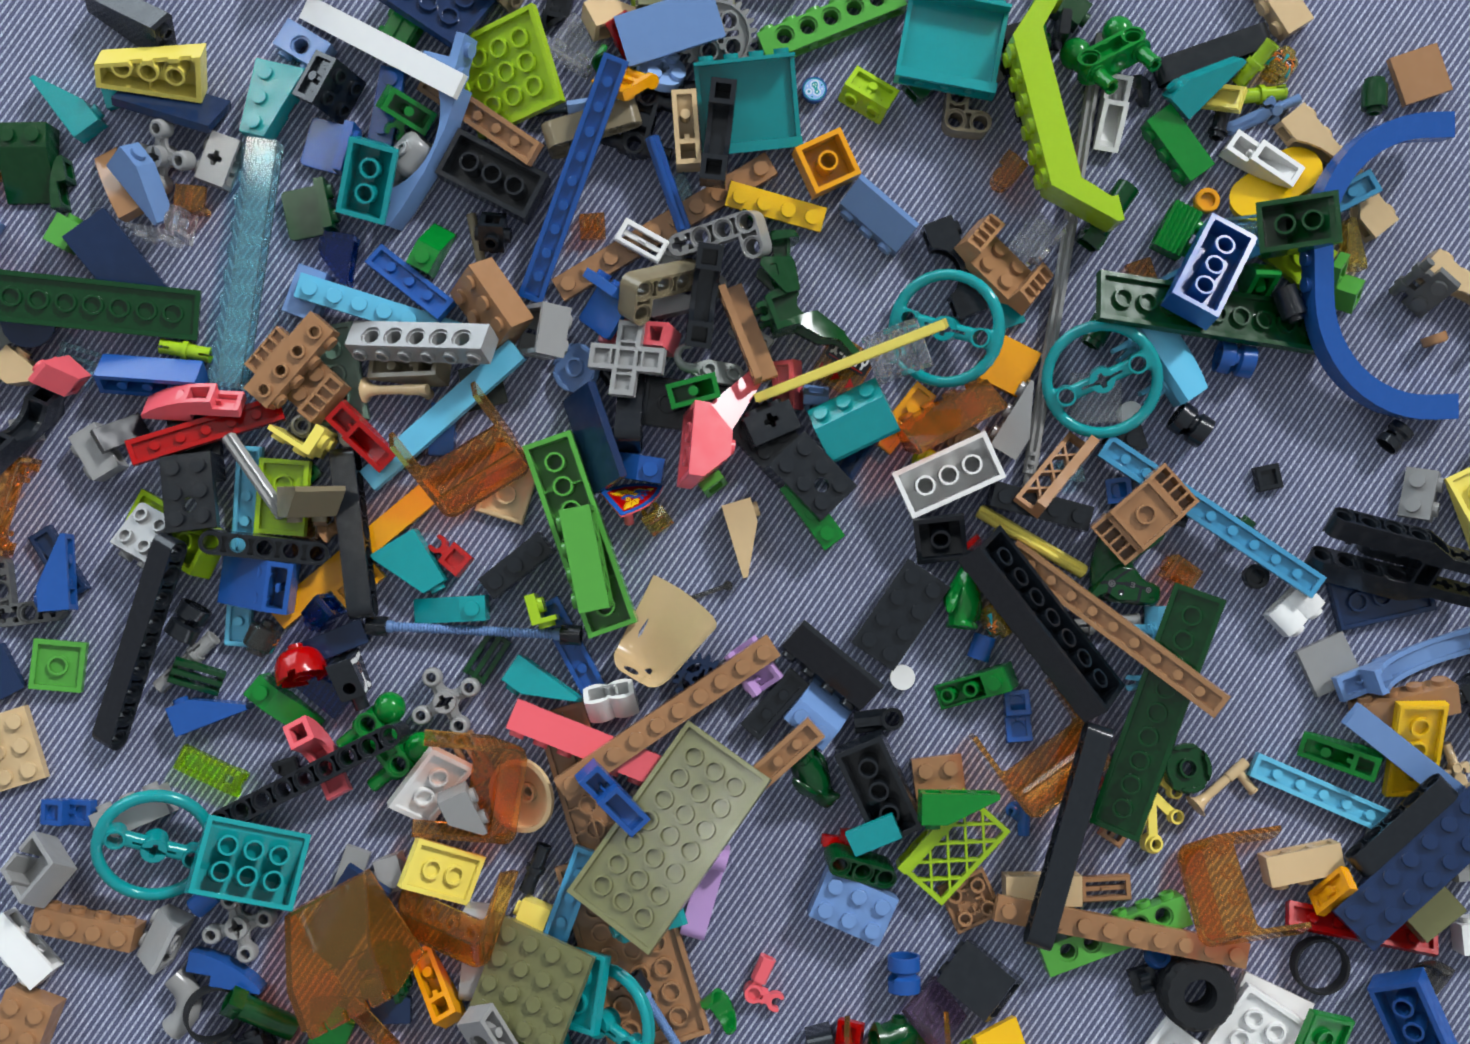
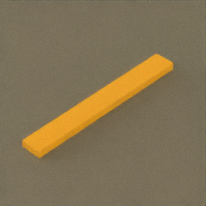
(381, 531)

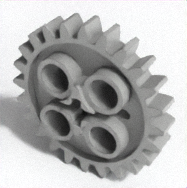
(739, 23)

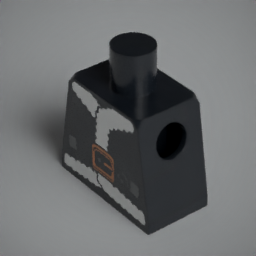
(350, 678)

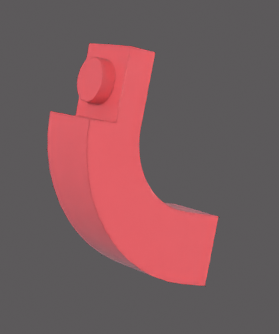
(313, 742)

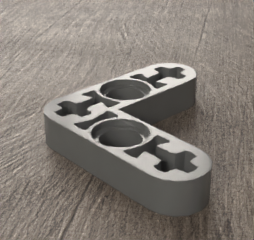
(10, 602)

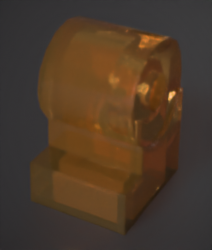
(1006, 175)

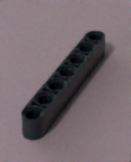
(354, 535)

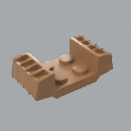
(1000, 267)
(319, 391)
(1144, 514)

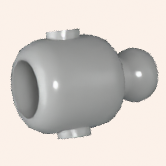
(412, 154)

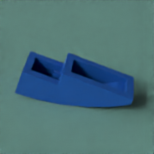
(612, 797)
(224, 970)

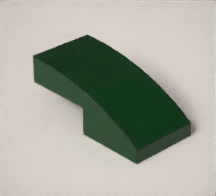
(61, 178)

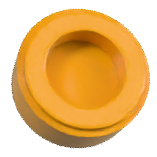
(1206, 200)

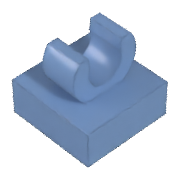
(814, 395)

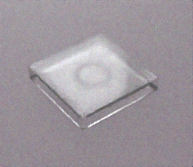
(1097, 406)

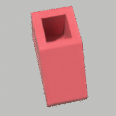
(59, 375)

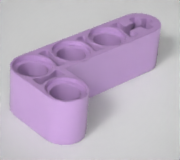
(702, 900)

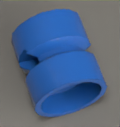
(1235, 359)
(903, 976)

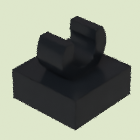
(1142, 979)

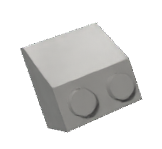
(164, 937)

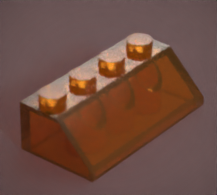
(949, 415)

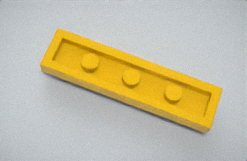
(775, 206)

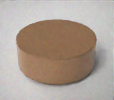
(1434, 339)

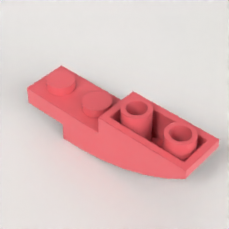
(188, 400)

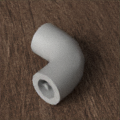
(182, 986)

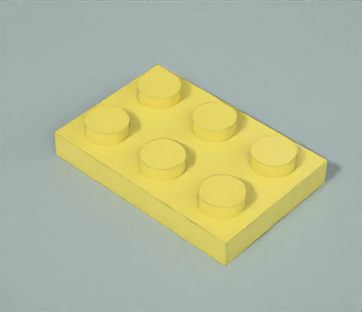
(441, 871)

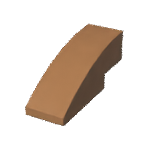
(121, 201)

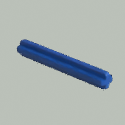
(667, 183)

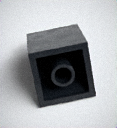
(979, 980)

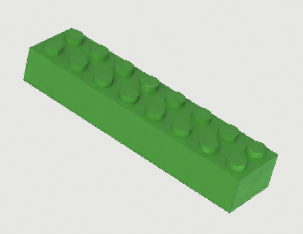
(563, 485)

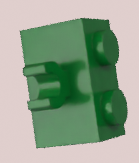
(405, 111)

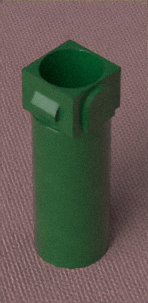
(1093, 237)
(259, 1013)

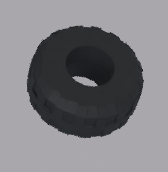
(1204, 1013)

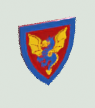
(631, 498)

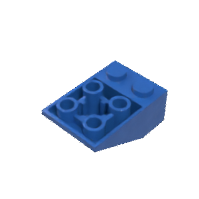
(259, 584)

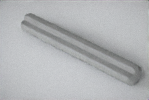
(252, 471)

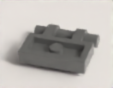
(1429, 293)

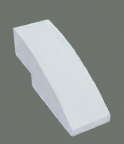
(1112, 115)
(1261, 160)

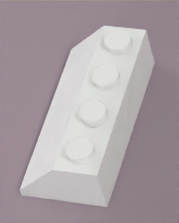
(948, 475)

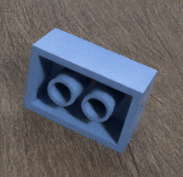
(853, 907)

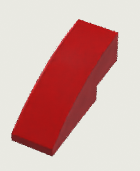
(360, 435)

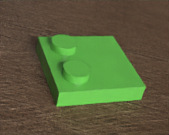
(58, 665)

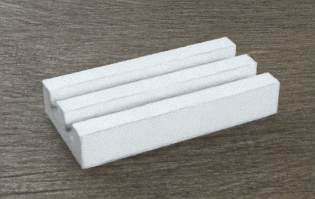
(660, 251)

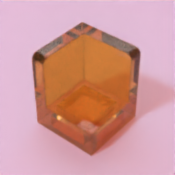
(191, 199)

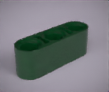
(867, 868)

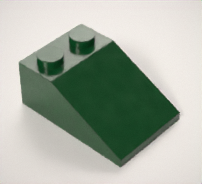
(27, 161)
(1298, 224)

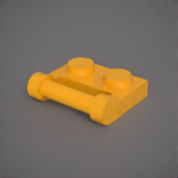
(634, 83)

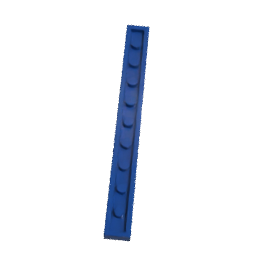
(573, 177)

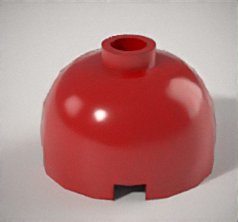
(299, 665)

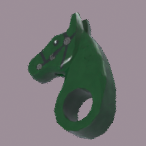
(1119, 583)

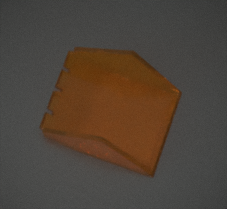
(346, 951)

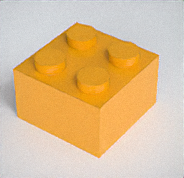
(826, 163)

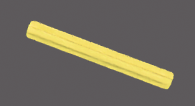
(1034, 542)

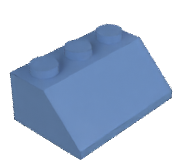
(877, 216)

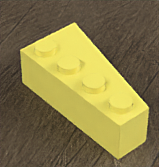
(156, 71)

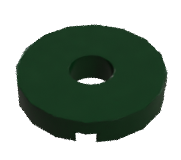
(1200, 769)

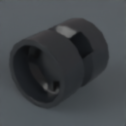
(1190, 424)
(183, 629)

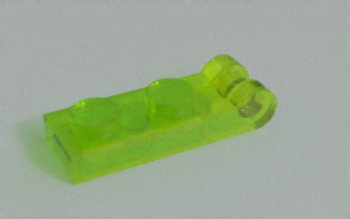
(210, 770)

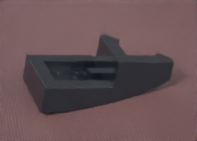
(555, 12)

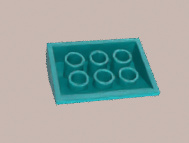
(248, 863)

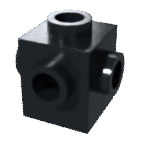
(493, 232)

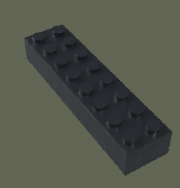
(1042, 624)

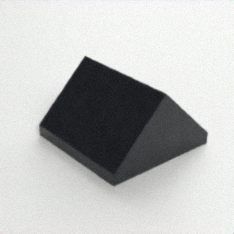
(940, 538)

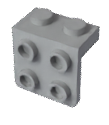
(137, 533)

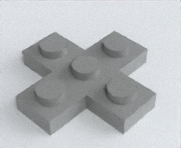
(627, 359)

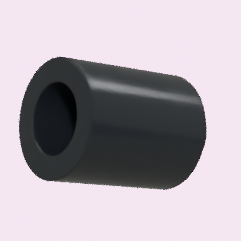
(1289, 303)

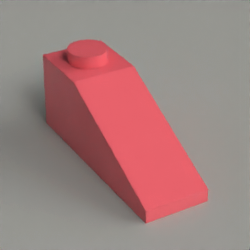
(656, 335)

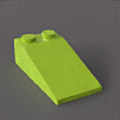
(196, 562)

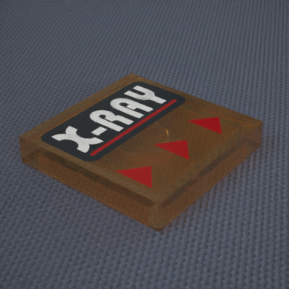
(844, 379)

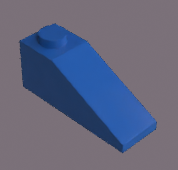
(644, 468)
(58, 581)
(198, 712)

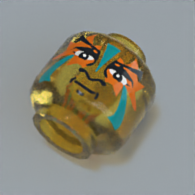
(1280, 66)
(993, 622)

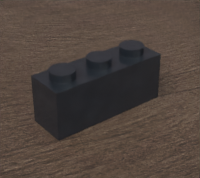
(517, 565)

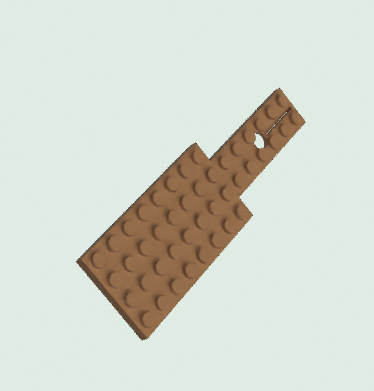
(668, 965)

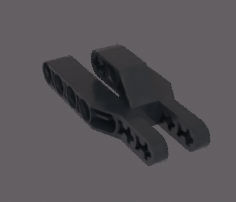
(1396, 543)

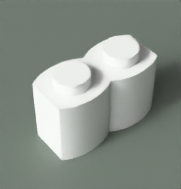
(1292, 612)
(611, 700)

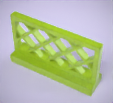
(930, 838)

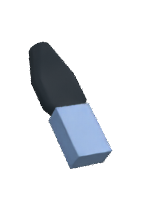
(571, 107)

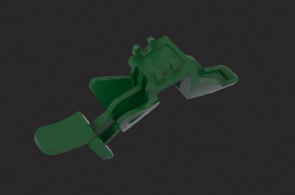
(780, 306)

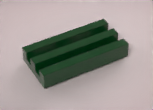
(483, 679)
(181, 681)

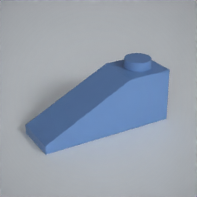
(141, 180)

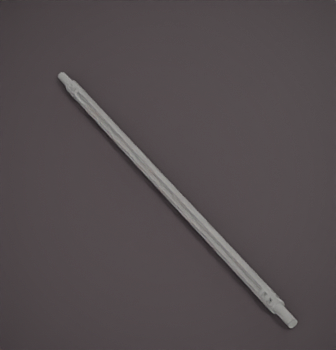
(1058, 295)

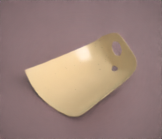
(670, 637)

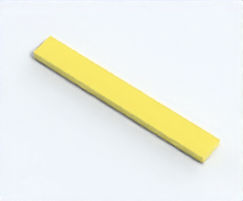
(852, 360)

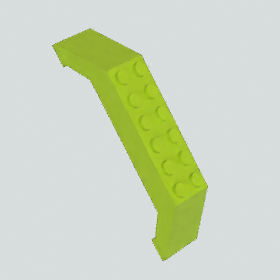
(1047, 127)

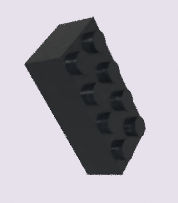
(493, 176)
(899, 614)
(877, 780)

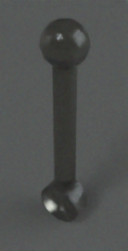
(727, 585)

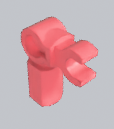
(753, 989)

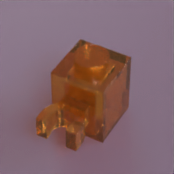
(1179, 570)

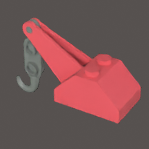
(707, 425)

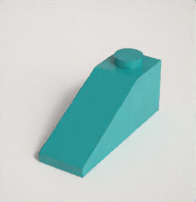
(1196, 88)
(78, 116)
(452, 609)
(531, 679)

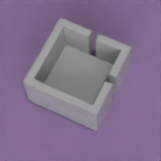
(552, 328)
(38, 879)

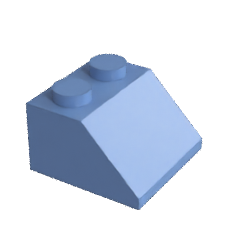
(821, 709)

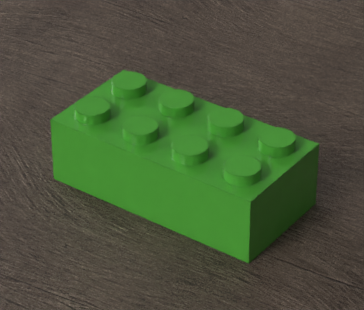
(585, 557)

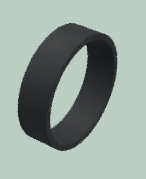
(1341, 979)
(207, 1039)

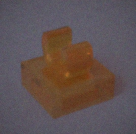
(592, 226)

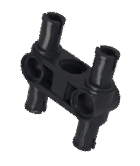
(649, 114)

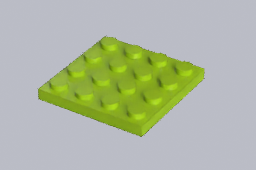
(514, 67)

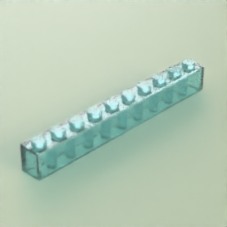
(246, 262)

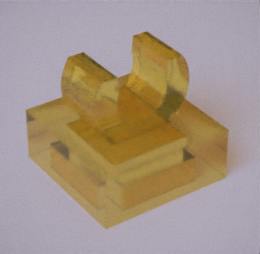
(656, 520)

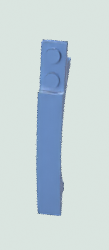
(409, 194)
(1387, 670)

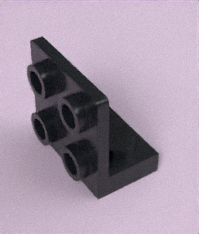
(329, 86)

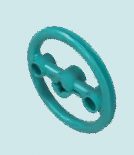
(995, 335)
(1057, 406)
(144, 843)
(611, 1019)

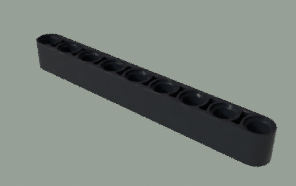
(139, 640)
(319, 772)
(1068, 836)

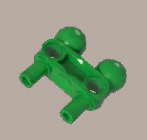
(1120, 48)
(387, 709)

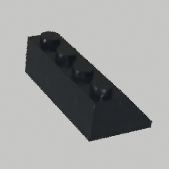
(830, 666)

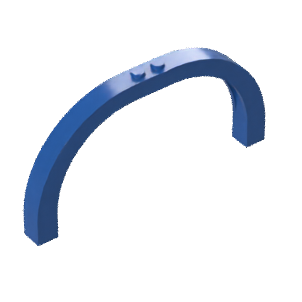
(1318, 277)

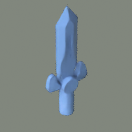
(1262, 114)

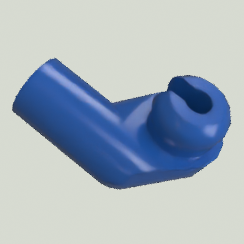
(1023, 820)

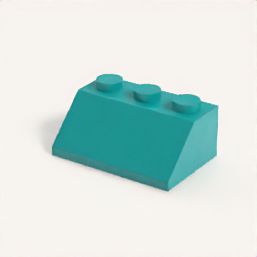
(367, 179)
(853, 420)

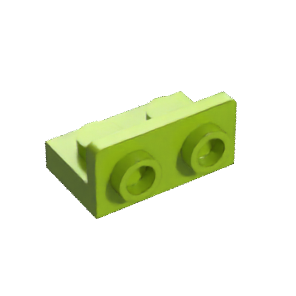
(868, 95)
(536, 607)

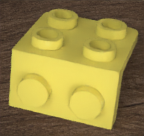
(317, 444)

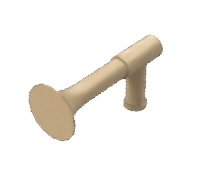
(368, 390)
(1199, 802)

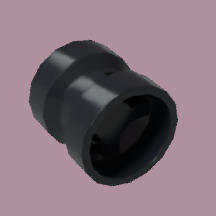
(1394, 437)

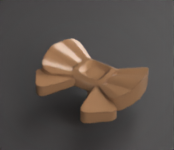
(326, 531)

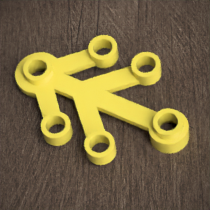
(1152, 828)

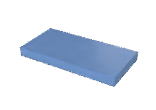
(668, 29)

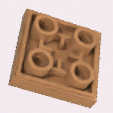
(1419, 75)
(971, 902)

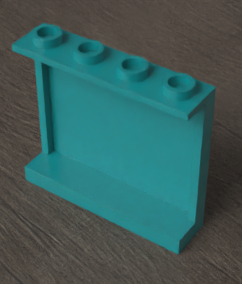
(953, 46)
(765, 99)

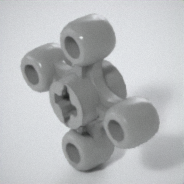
(165, 155)
(451, 709)
(240, 934)

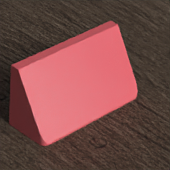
(787, 370)

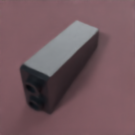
(136, 21)

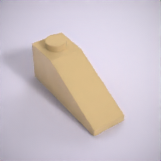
(686, 130)
(742, 525)

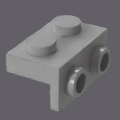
(1420, 494)

